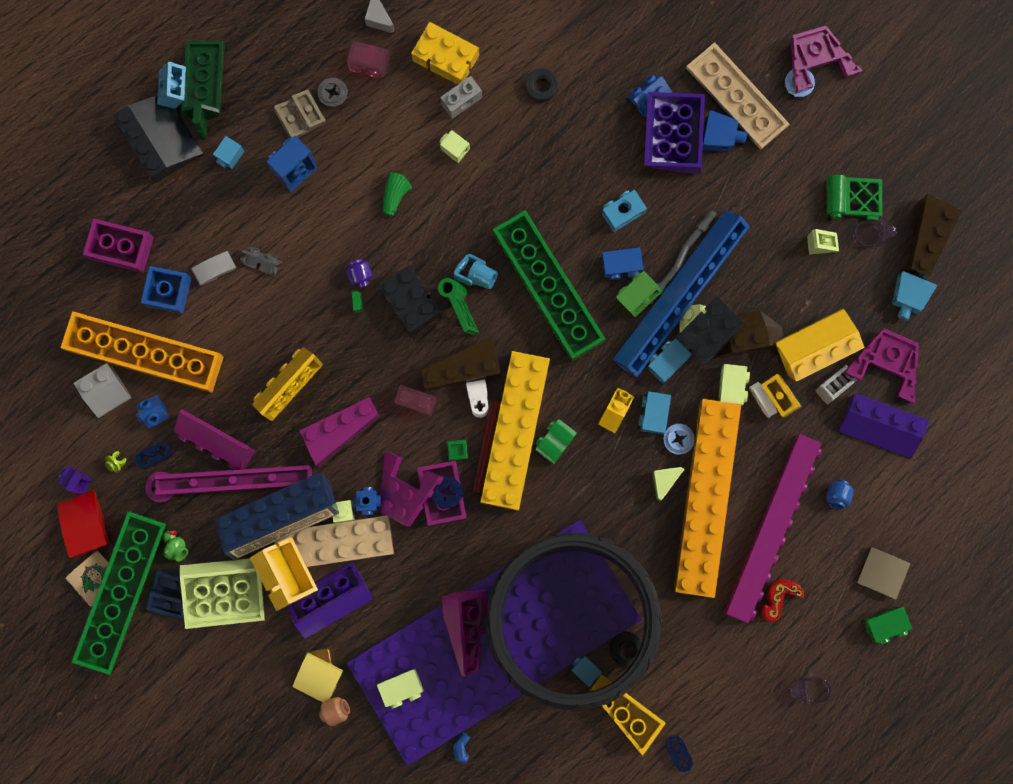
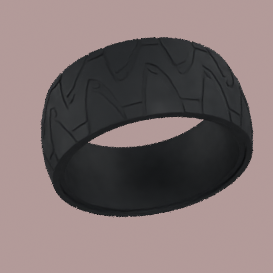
(609, 551)

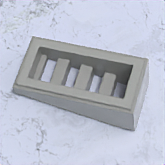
(828, 393)

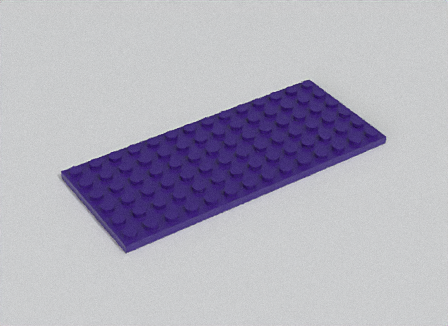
(550, 618)

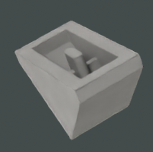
(378, 18)

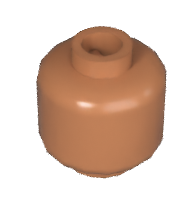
(334, 711)

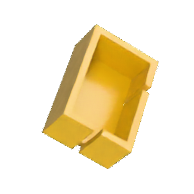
(446, 52)
(283, 573)

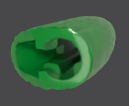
(395, 189)

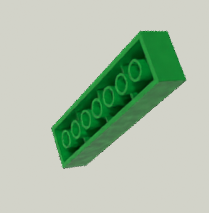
(548, 286)
(119, 593)

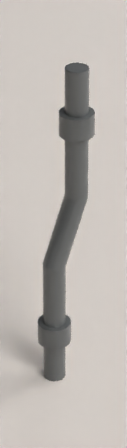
(702, 226)

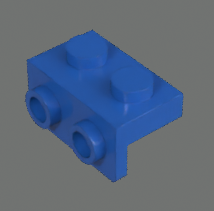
(639, 94)

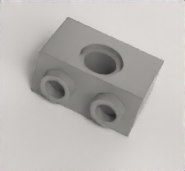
(461, 97)

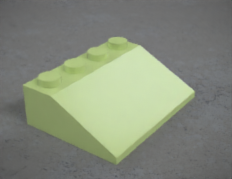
(221, 593)

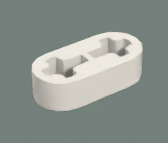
(763, 399)

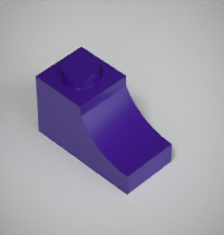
(74, 480)

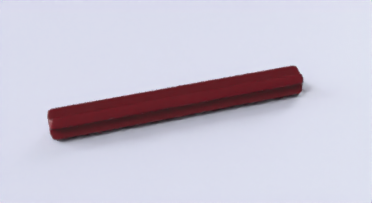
(486, 446)

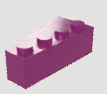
(337, 430)

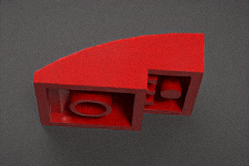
(82, 525)

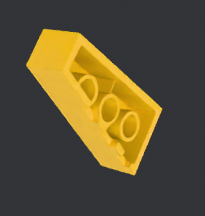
(632, 718)

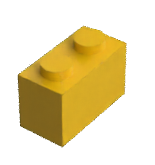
(781, 395)

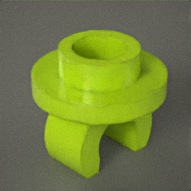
(113, 464)

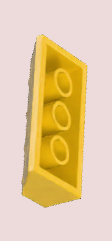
(819, 345)

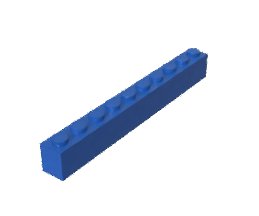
(681, 293)

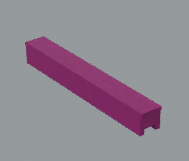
(230, 480)

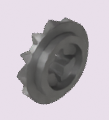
(328, 85)

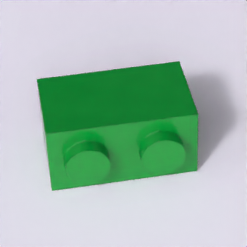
(888, 624)

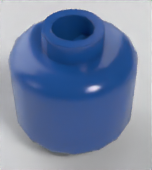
(839, 494)

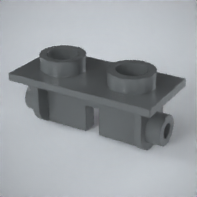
(254, 256)

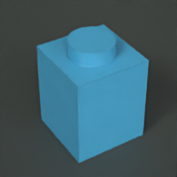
(228, 153)
(585, 670)

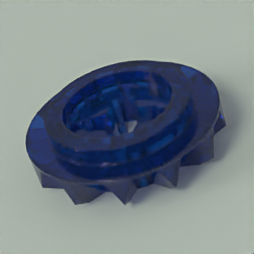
(451, 501)

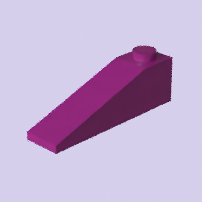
(464, 622)

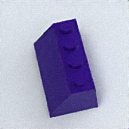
(883, 425)
(336, 597)

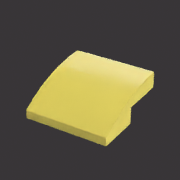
(317, 678)

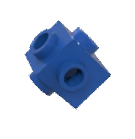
(151, 411)
(374, 503)

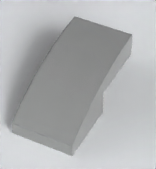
(213, 267)

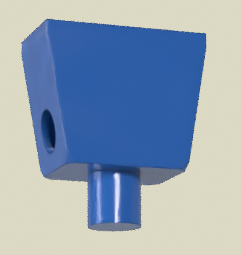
(721, 133)

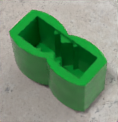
(555, 442)

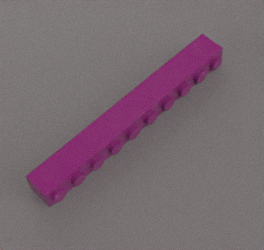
(772, 528)

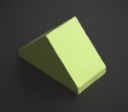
(822, 242)
(664, 480)

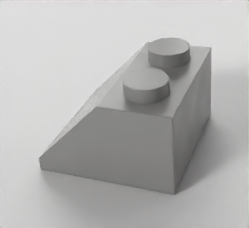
(102, 390)

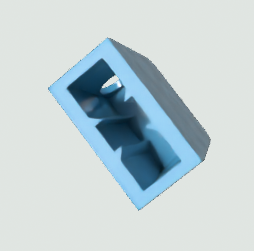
(911, 294)

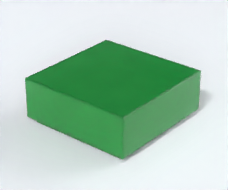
(357, 302)
(457, 450)

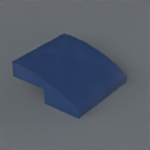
(166, 595)

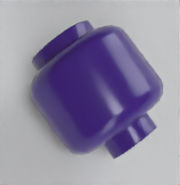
(358, 272)

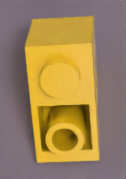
(616, 410)

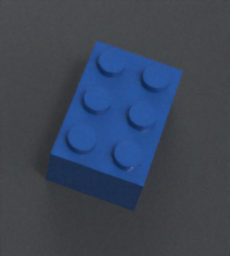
(292, 163)

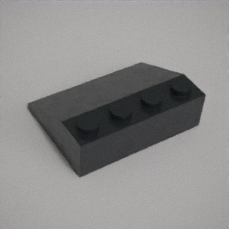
(157, 137)

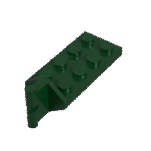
(203, 82)

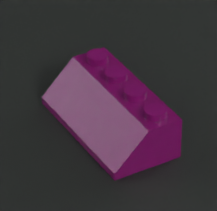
(212, 439)

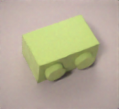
(733, 384)
(400, 688)

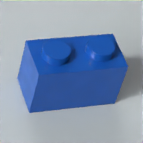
(622, 263)

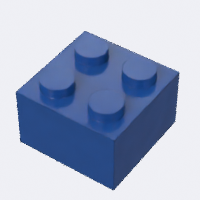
(166, 290)

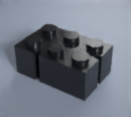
(410, 300)
(710, 331)

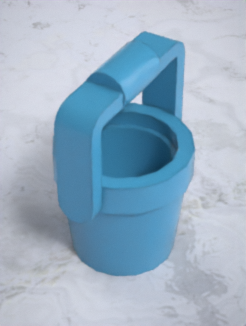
(478, 274)

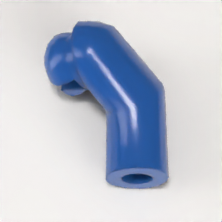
(459, 748)

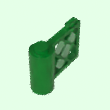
(839, 194)
(456, 293)

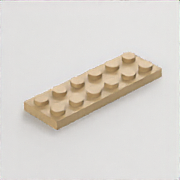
(737, 96)
(344, 541)

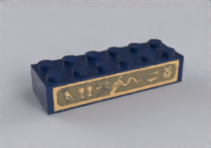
(276, 516)

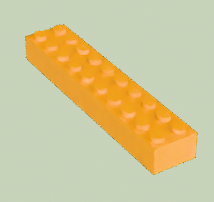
(707, 498)

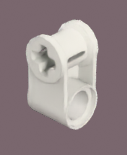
(478, 395)

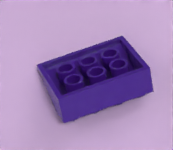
(674, 132)

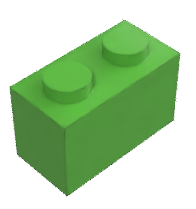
(639, 293)

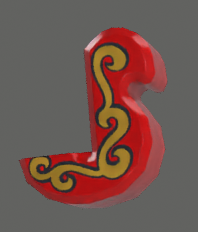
(775, 597)

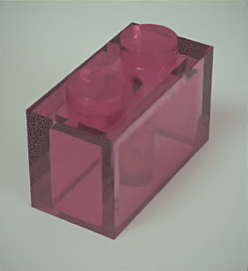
(368, 59)
(415, 401)

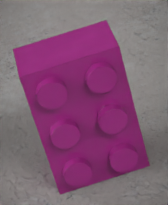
(118, 245)
(435, 514)

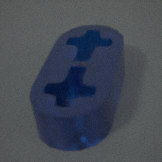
(151, 451)
(675, 755)

